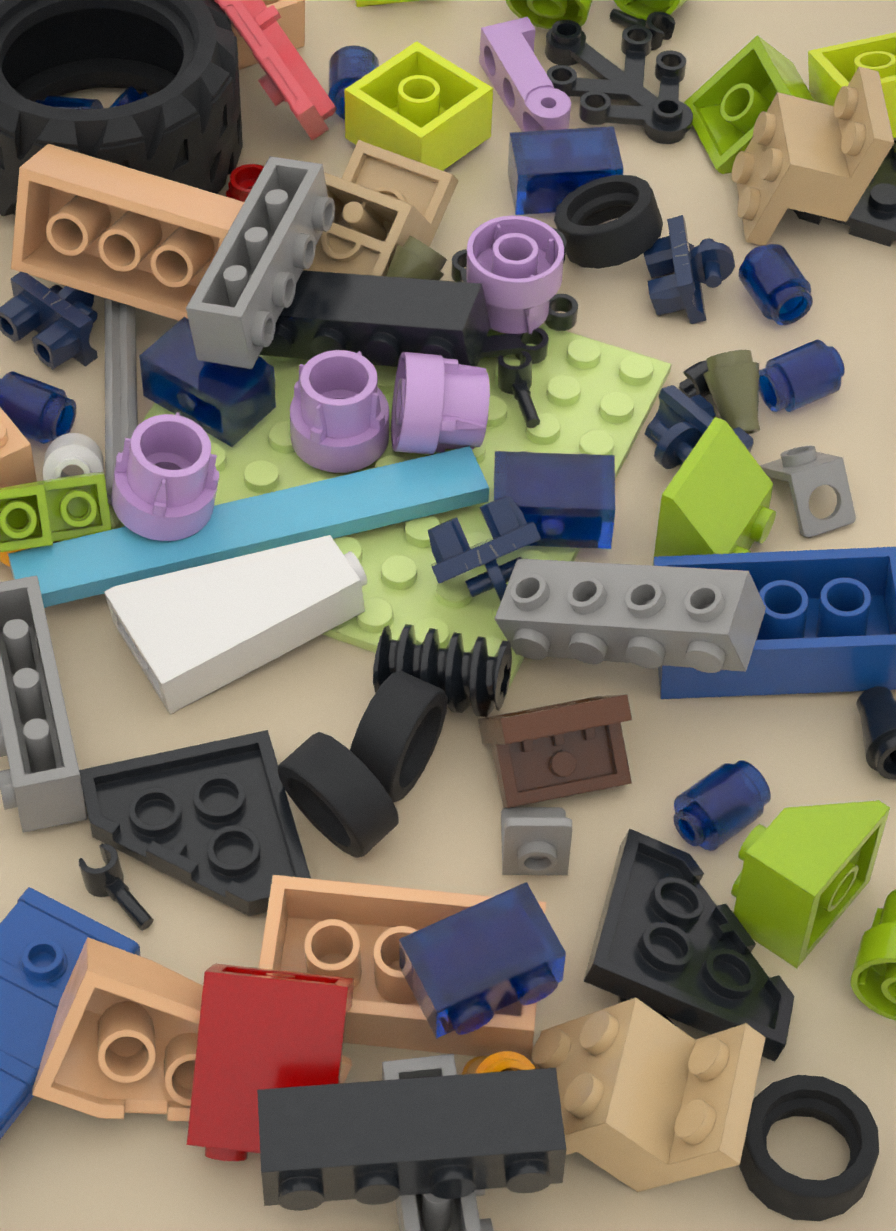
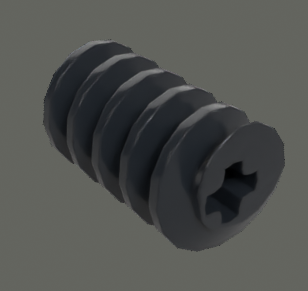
(462, 675)

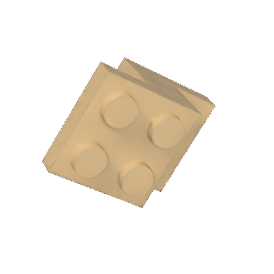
(812, 156)
(379, 206)
(650, 1095)

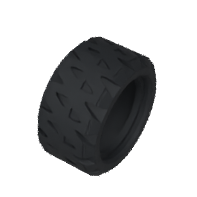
(161, 47)

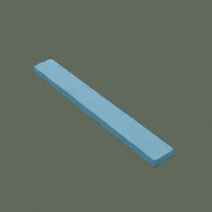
(259, 523)

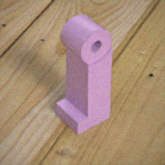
(520, 79)

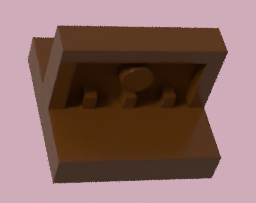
(559, 749)

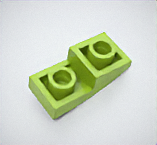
(53, 511)

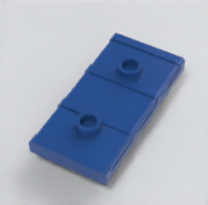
(36, 960)

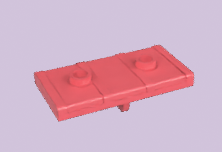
(286, 72)

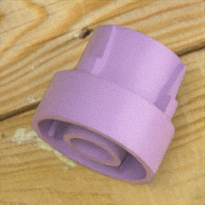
(518, 268)
(438, 404)
(339, 413)
(165, 479)

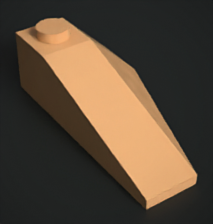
(124, 1038)

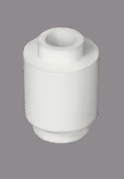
(72, 450)

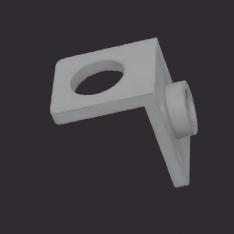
(805, 472)
(535, 841)

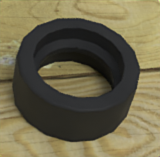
(619, 240)
(400, 731)
(338, 794)
(829, 1103)

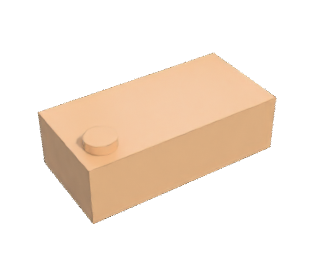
(116, 230)
(356, 935)

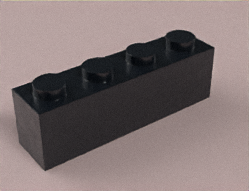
(381, 318)
(411, 1138)

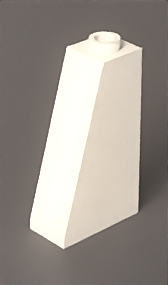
(234, 615)

